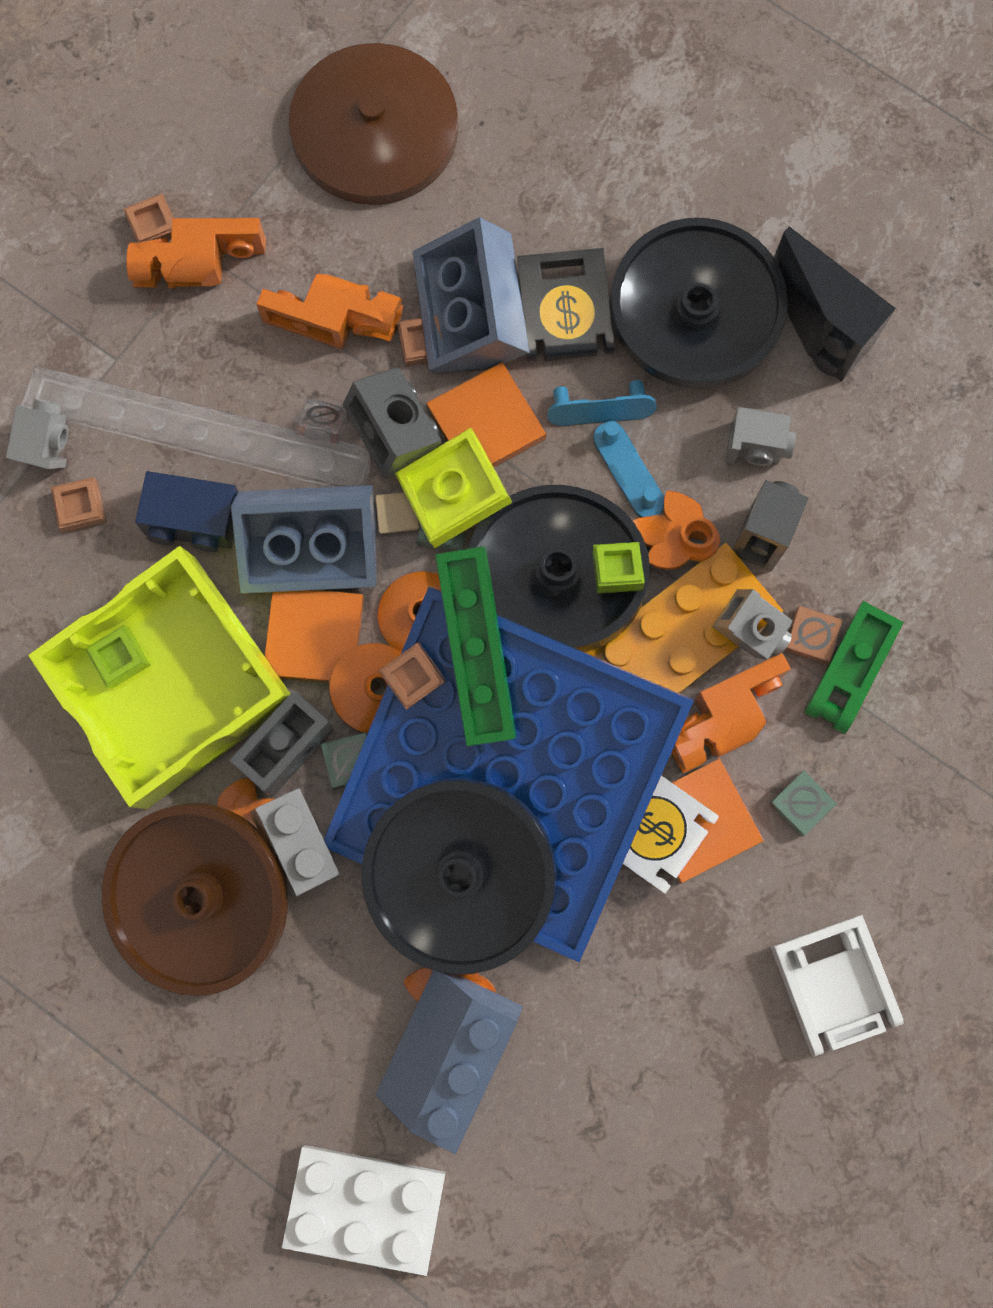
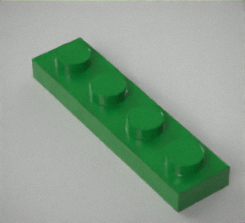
(476, 646)

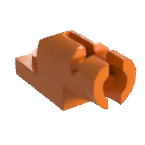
(194, 252)
(332, 311)
(728, 714)

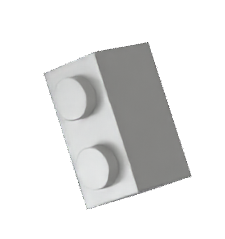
(296, 842)

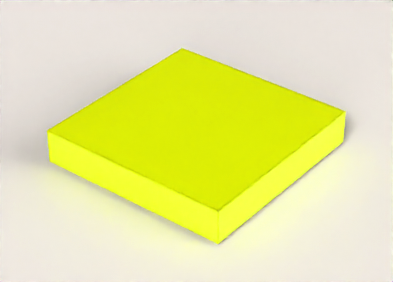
(453, 488)

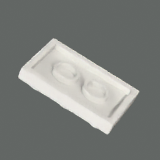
(364, 1210)

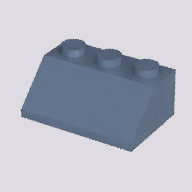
(475, 293)
(305, 539)
(447, 1058)

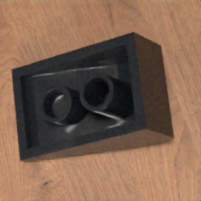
(829, 306)

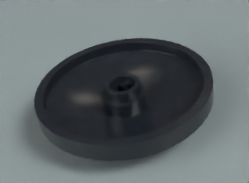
(698, 302)
(546, 569)
(459, 876)

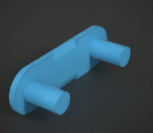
(622, 408)
(628, 469)

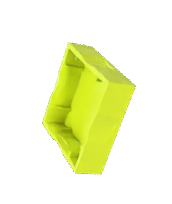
(193, 701)

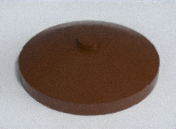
(373, 123)
(194, 898)

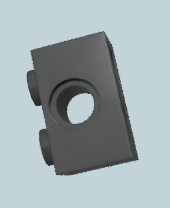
(371, 407)
(770, 524)
(282, 744)

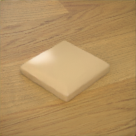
(395, 514)

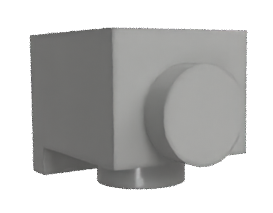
(38, 434)
(760, 437)
(740, 623)

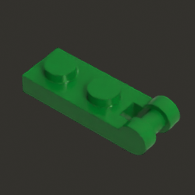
(854, 666)

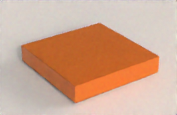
(493, 410)
(311, 632)
(733, 829)

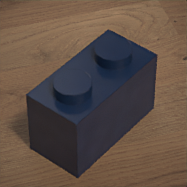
(186, 511)

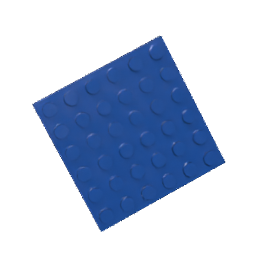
(580, 759)

